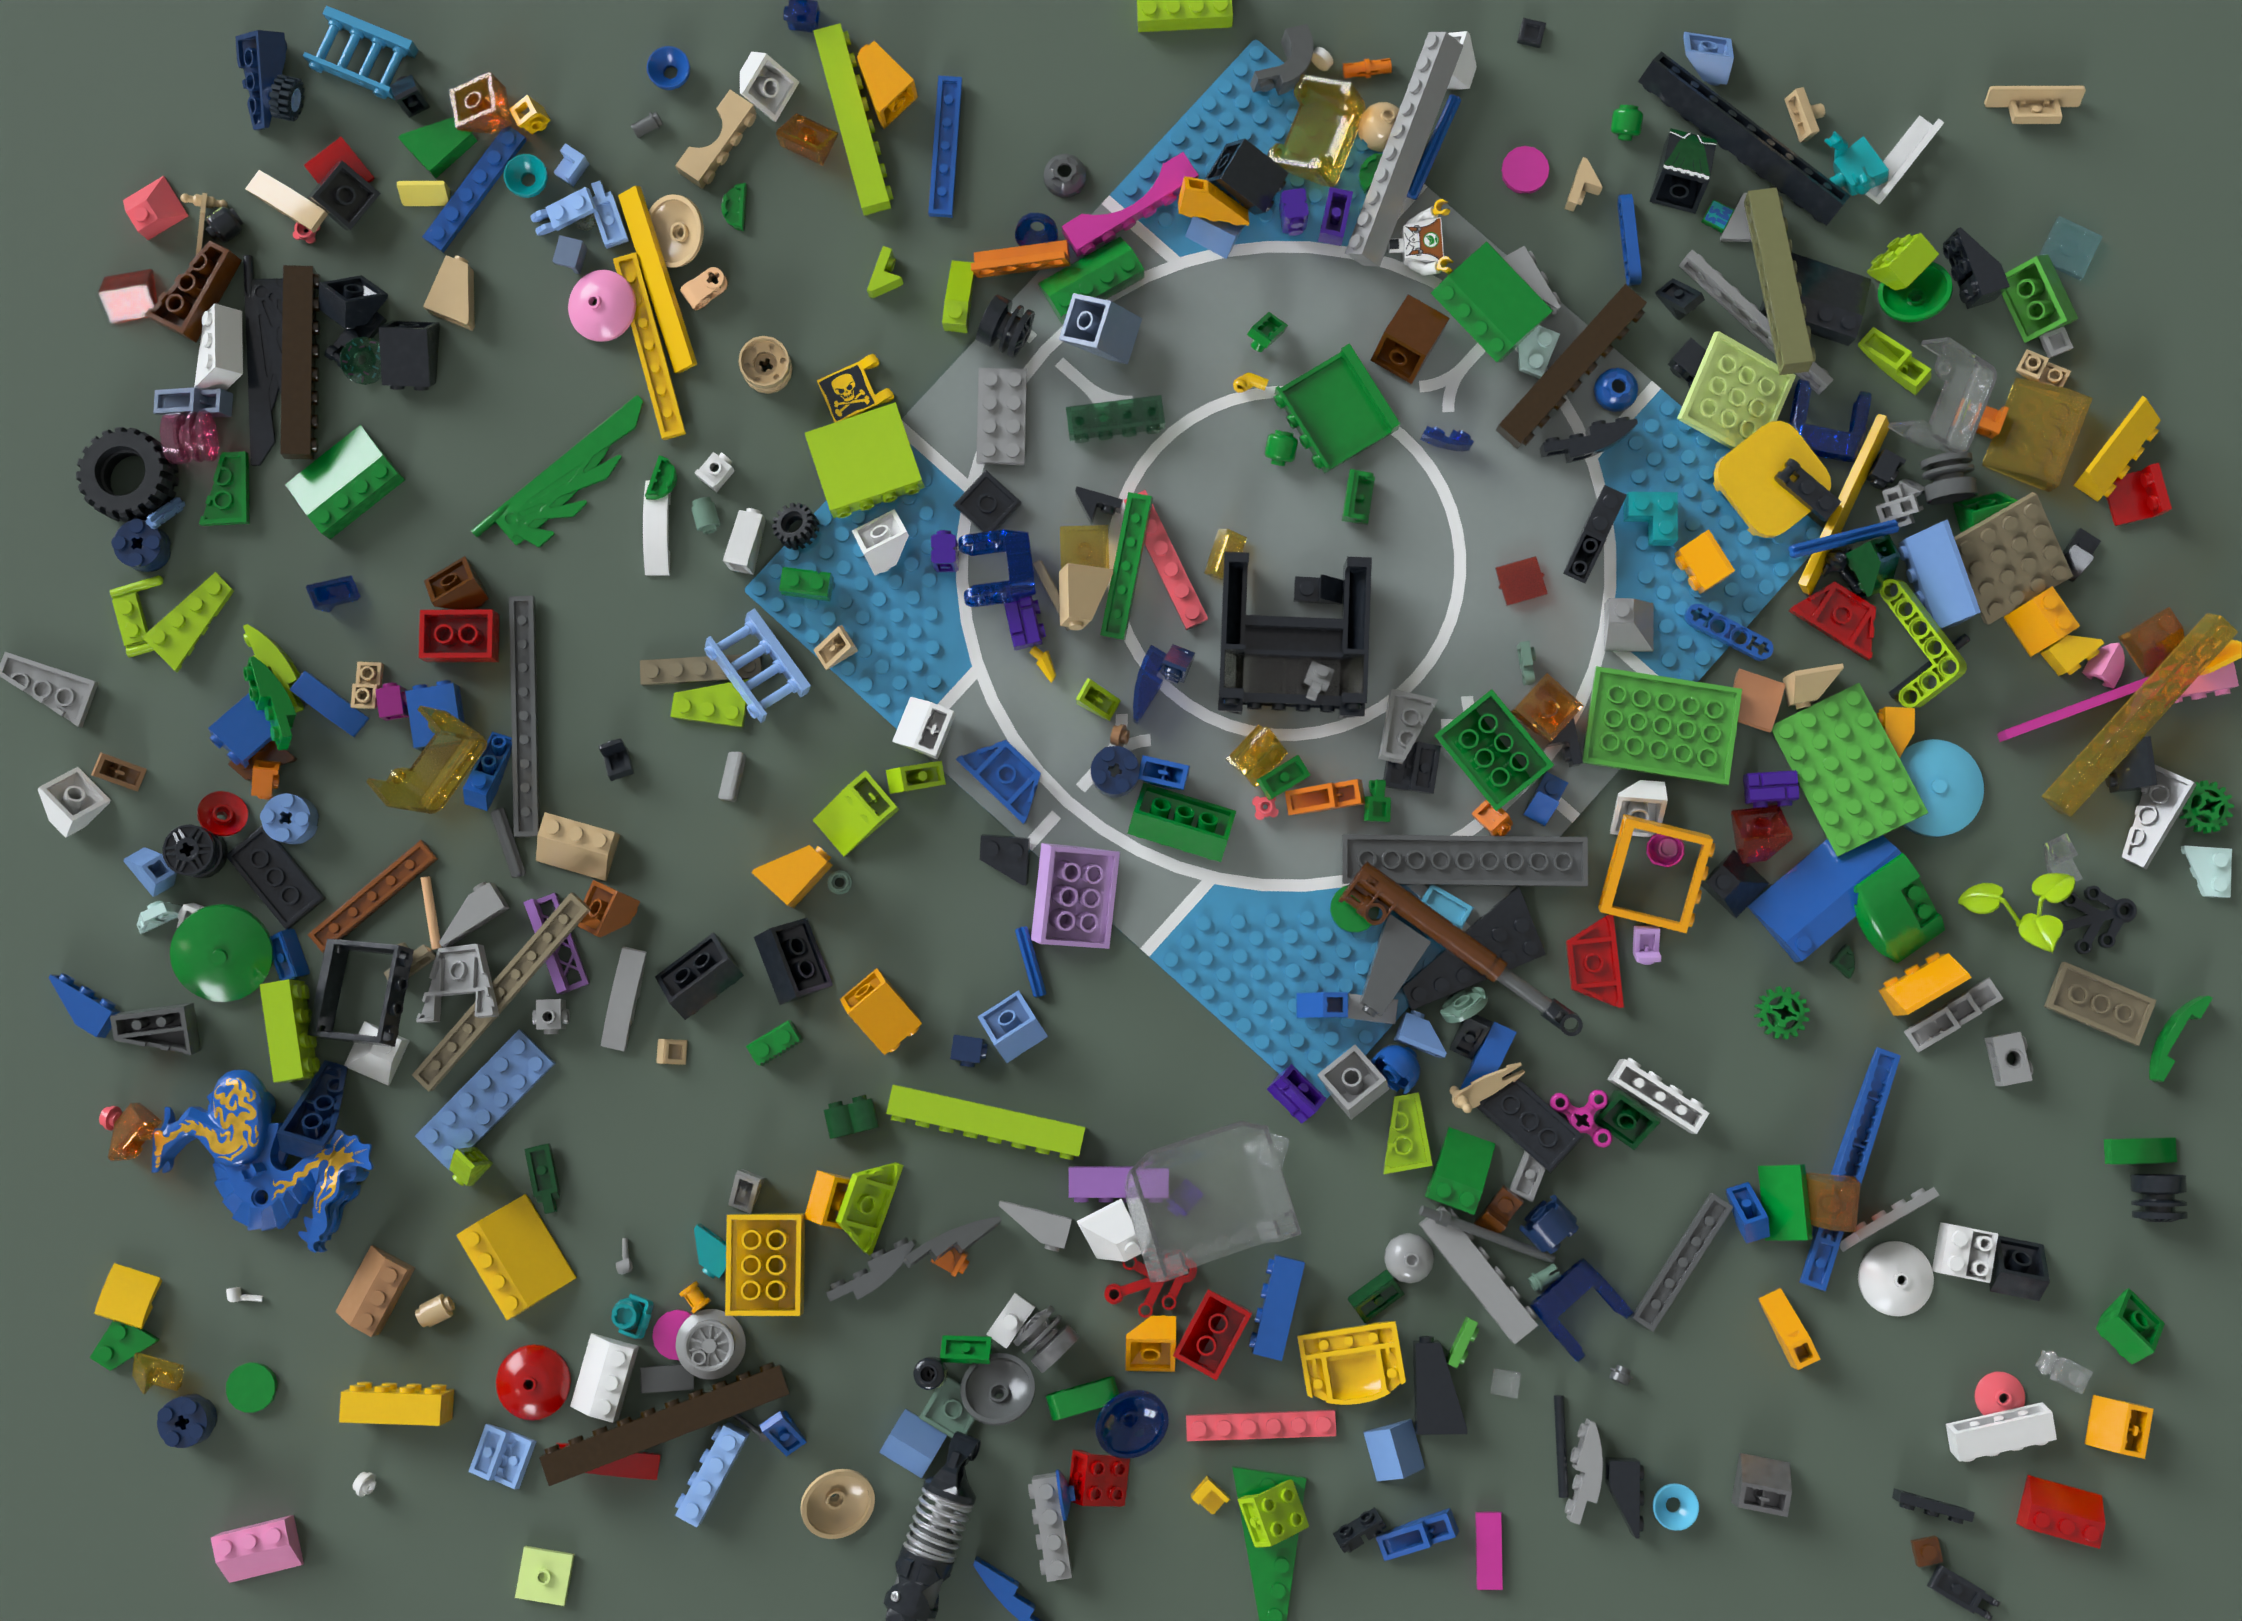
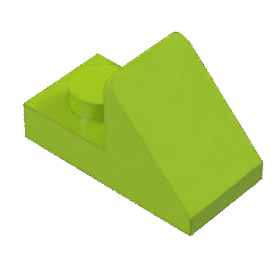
(881, 279)

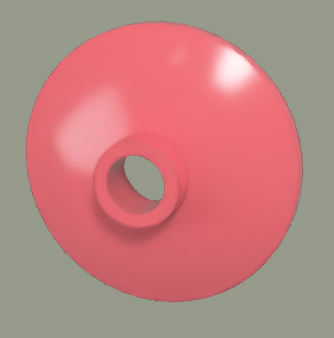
(1990, 1389)

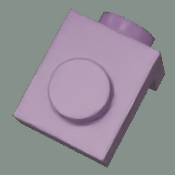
(1646, 944)

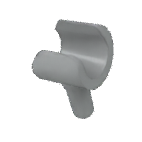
(625, 1265)

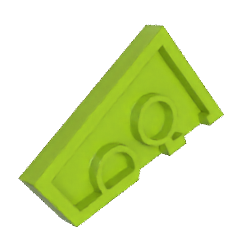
(711, 704)
(1407, 1136)

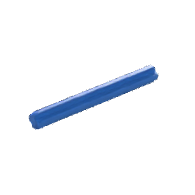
(1433, 146)
(1843, 538)

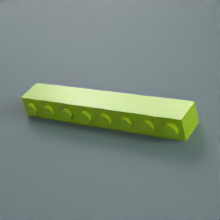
(852, 120)
(985, 1120)

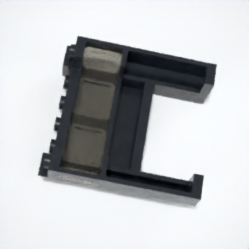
(1270, 655)

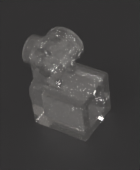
(2064, 1371)

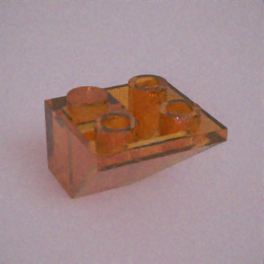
(131, 1132)

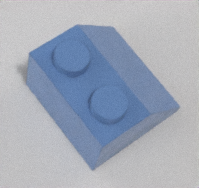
(1012, 1026)

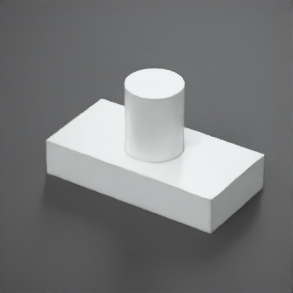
(1010, 1320)

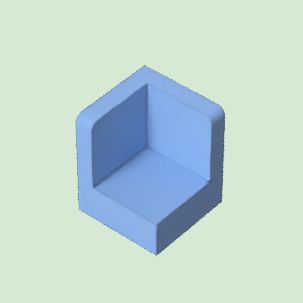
(571, 166)

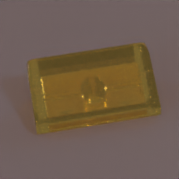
(1225, 541)

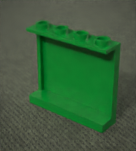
(1336, 409)

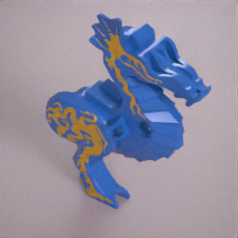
(250, 1161)

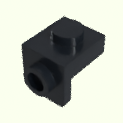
(616, 759)

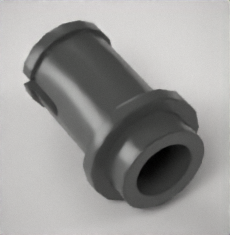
(647, 124)

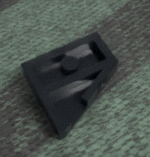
(1007, 855)

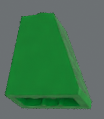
(438, 145)

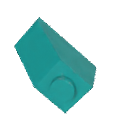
(710, 1251)

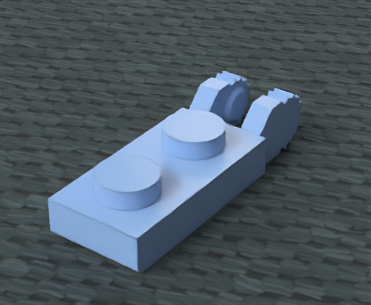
(565, 211)

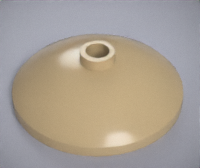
(670, 218)
(840, 1514)

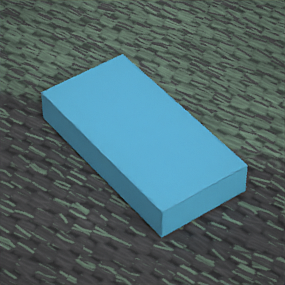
(1447, 905)

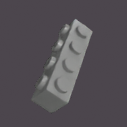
(1052, 1528)

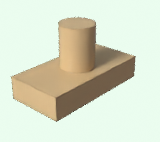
(1804, 114)

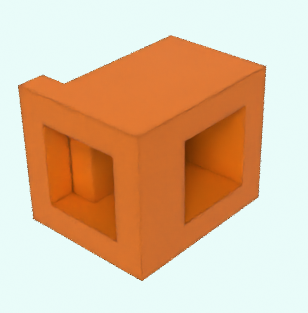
(265, 778)

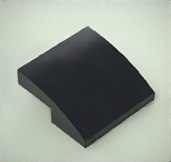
(1417, 771)

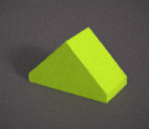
(1097, 700)

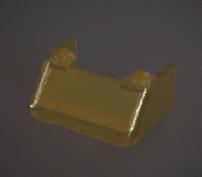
(437, 769)

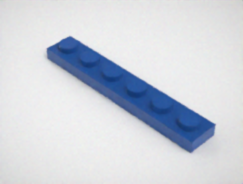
(945, 146)
(474, 188)

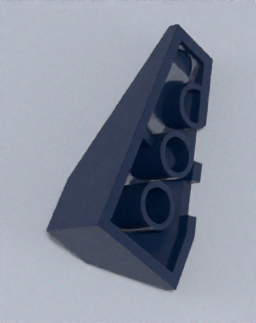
(262, 59)
(315, 1113)

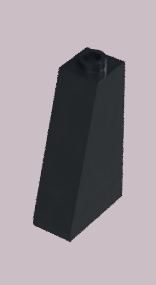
(1435, 1397)

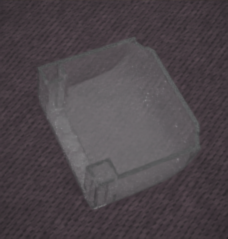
(1208, 1199)

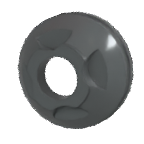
(1065, 186)

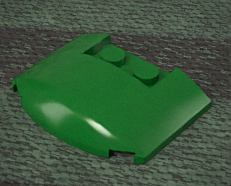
(1896, 910)

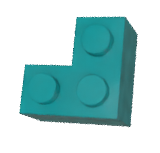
(1660, 512)

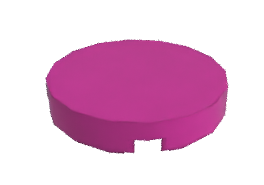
(1525, 170)
(666, 1331)

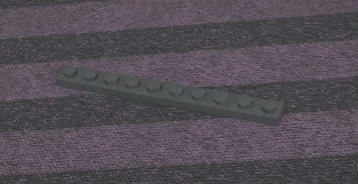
(524, 716)

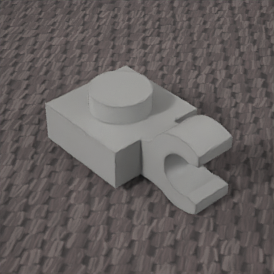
(1318, 679)

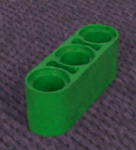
(1081, 1398)

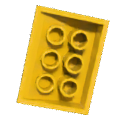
(516, 1256)
(765, 1264)

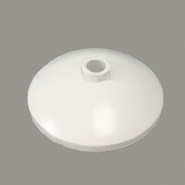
(1880, 1273)

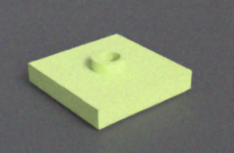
(544, 1575)

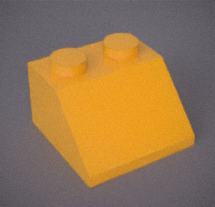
(1703, 562)
(2041, 621)
(826, 1198)

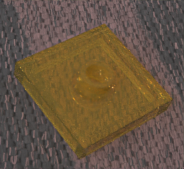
(1085, 545)

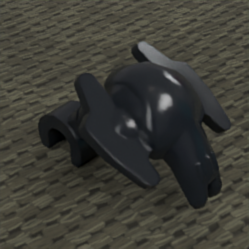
(1837, 561)

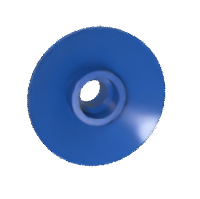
(1066, 1494)

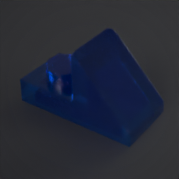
(333, 592)

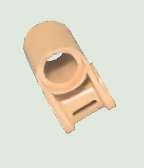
(702, 289)

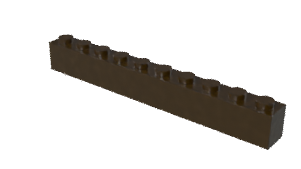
(663, 1425)

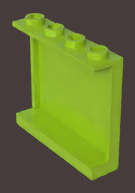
(864, 461)

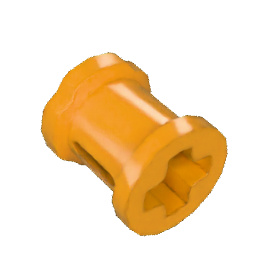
(695, 1297)

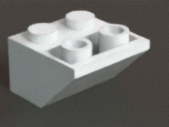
(924, 727)
(1965, 1252)

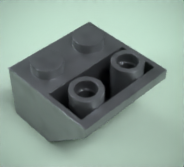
(1762, 1485)

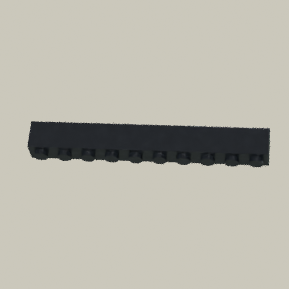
(1743, 138)

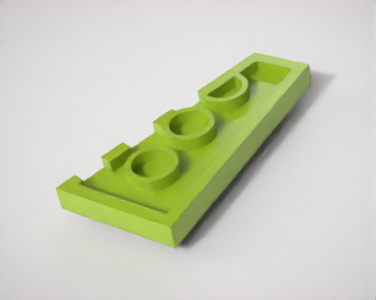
(182, 627)

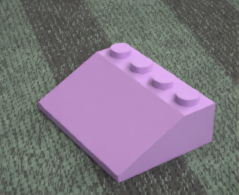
(1075, 896)

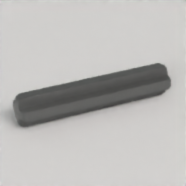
(507, 842)

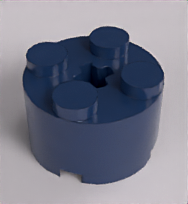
(128, 545)
(1108, 759)
(1549, 1225)
(172, 1422)

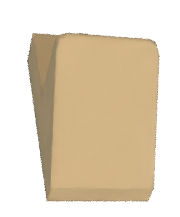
(1584, 181)

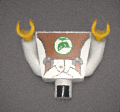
(1423, 242)

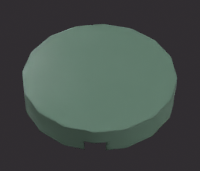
(1464, 1005)

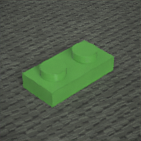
(1458, 1351)

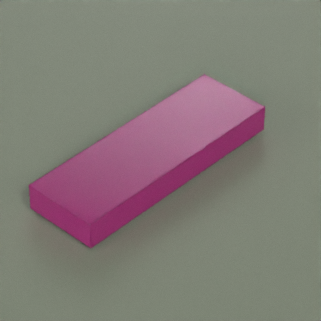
(1488, 1551)

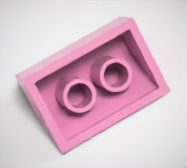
(257, 1549)

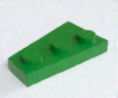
(230, 492)

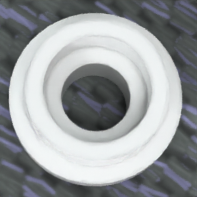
(364, 1483)

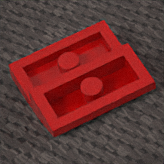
(327, 158)

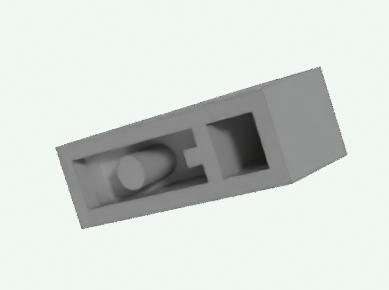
(476, 911)
(1042, 1225)

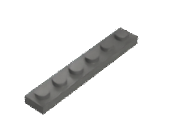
(1681, 1262)

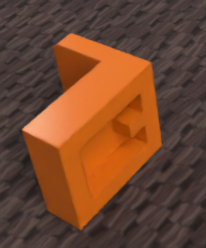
(1496, 822)
(953, 1262)

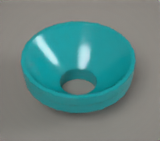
(521, 166)

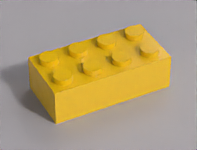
(396, 1404)

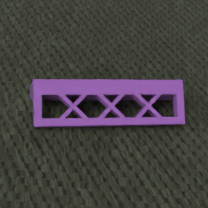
(554, 963)

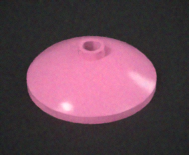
(613, 309)

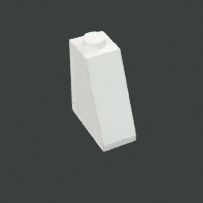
(745, 541)

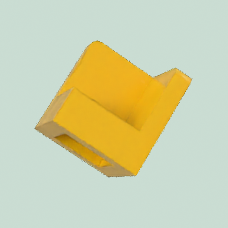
(1209, 1495)

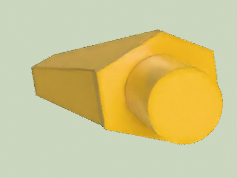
(1044, 662)

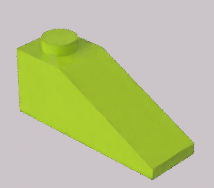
(958, 297)
(468, 1165)

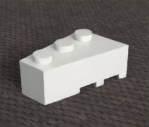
(220, 348)

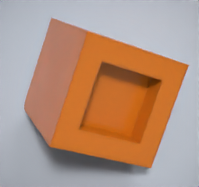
(1992, 421)

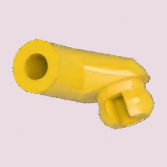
(1248, 381)

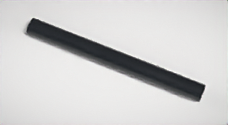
(1958, 643)
(1561, 1446)

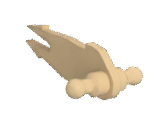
(204, 202)
(1483, 1087)

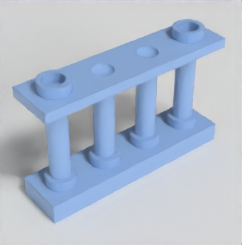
(768, 645)

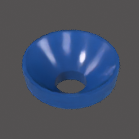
(663, 59)
(1608, 397)

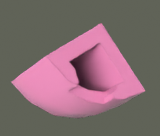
(2106, 665)

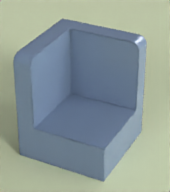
(570, 253)

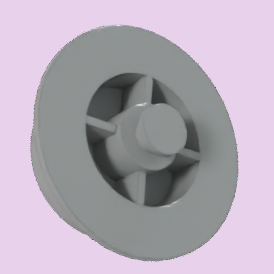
(710, 1344)

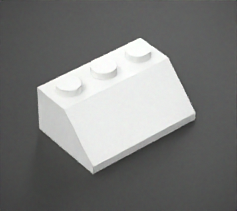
(604, 1377)

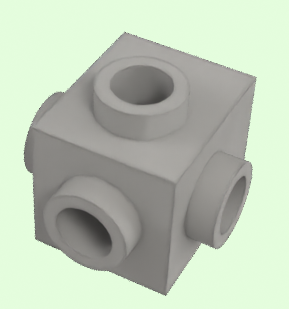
(542, 1014)

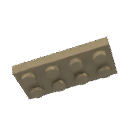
(2100, 1003)

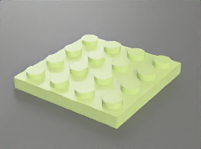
(1734, 392)

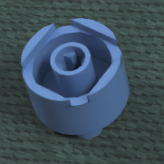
(276, 818)

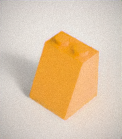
(886, 82)
(794, 873)
(880, 1012)

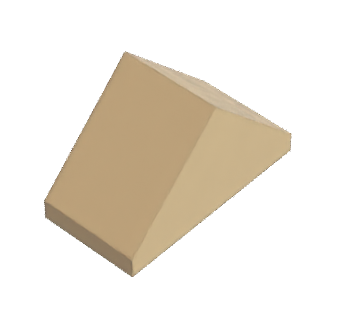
(835, 648)

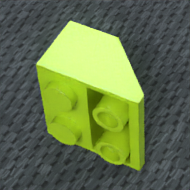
(1903, 261)

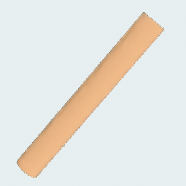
(430, 912)

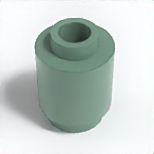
(705, 515)

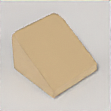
(671, 1051)

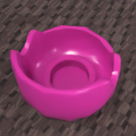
(1665, 850)

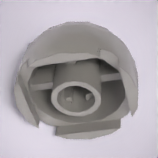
(1409, 1258)

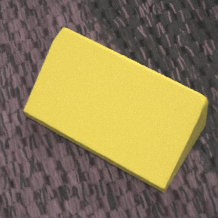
(423, 193)

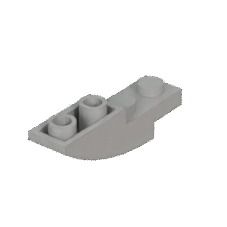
(1589, 1461)

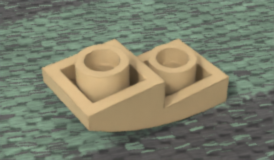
(2039, 369)
(368, 678)

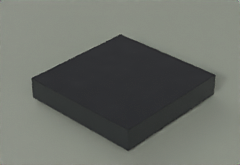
(987, 503)

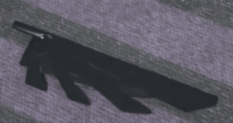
(264, 357)

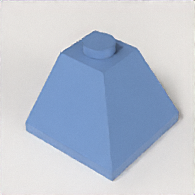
(1710, 56)
(1419, 1034)

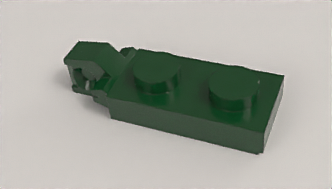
(543, 1176)

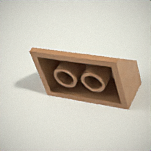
(374, 1291)

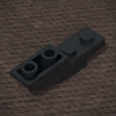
(1598, 438)
(1594, 534)

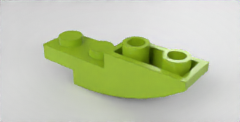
(276, 660)

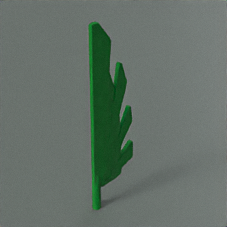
(552, 488)

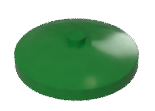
(221, 953)

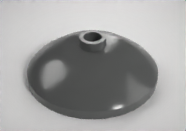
(1003, 1375)

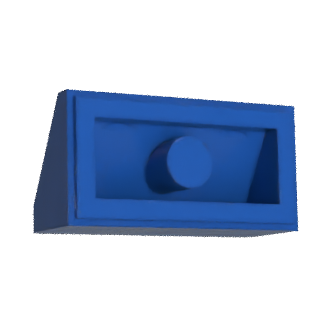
(288, 956)

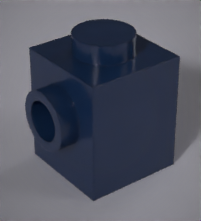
(968, 1050)

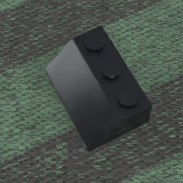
(793, 961)
(699, 976)

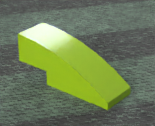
(1895, 360)

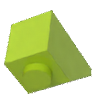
(915, 777)

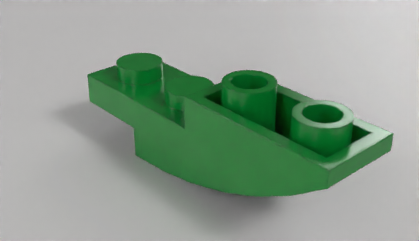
(272, 697)

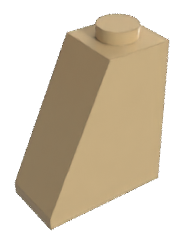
(453, 293)
(1080, 593)

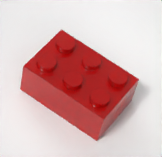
(459, 635)

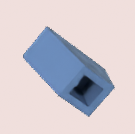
(151, 870)

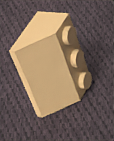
(576, 846)

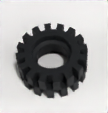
(803, 534)

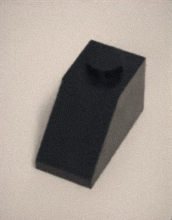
(409, 95)

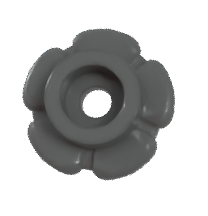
(1621, 1375)

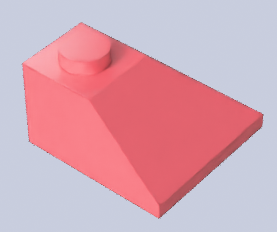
(154, 208)

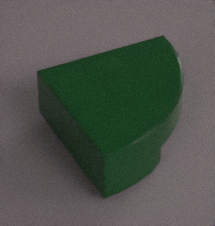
(1844, 961)

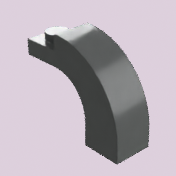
(1299, 50)

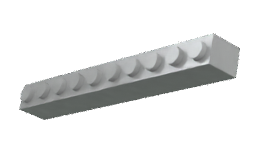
(1404, 149)

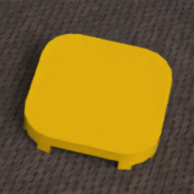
(1749, 483)

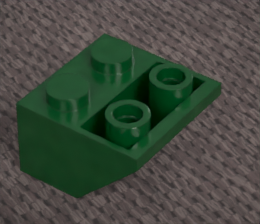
(1874, 563)

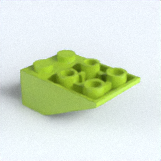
(855, 813)

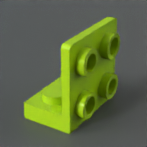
(1273, 1514)

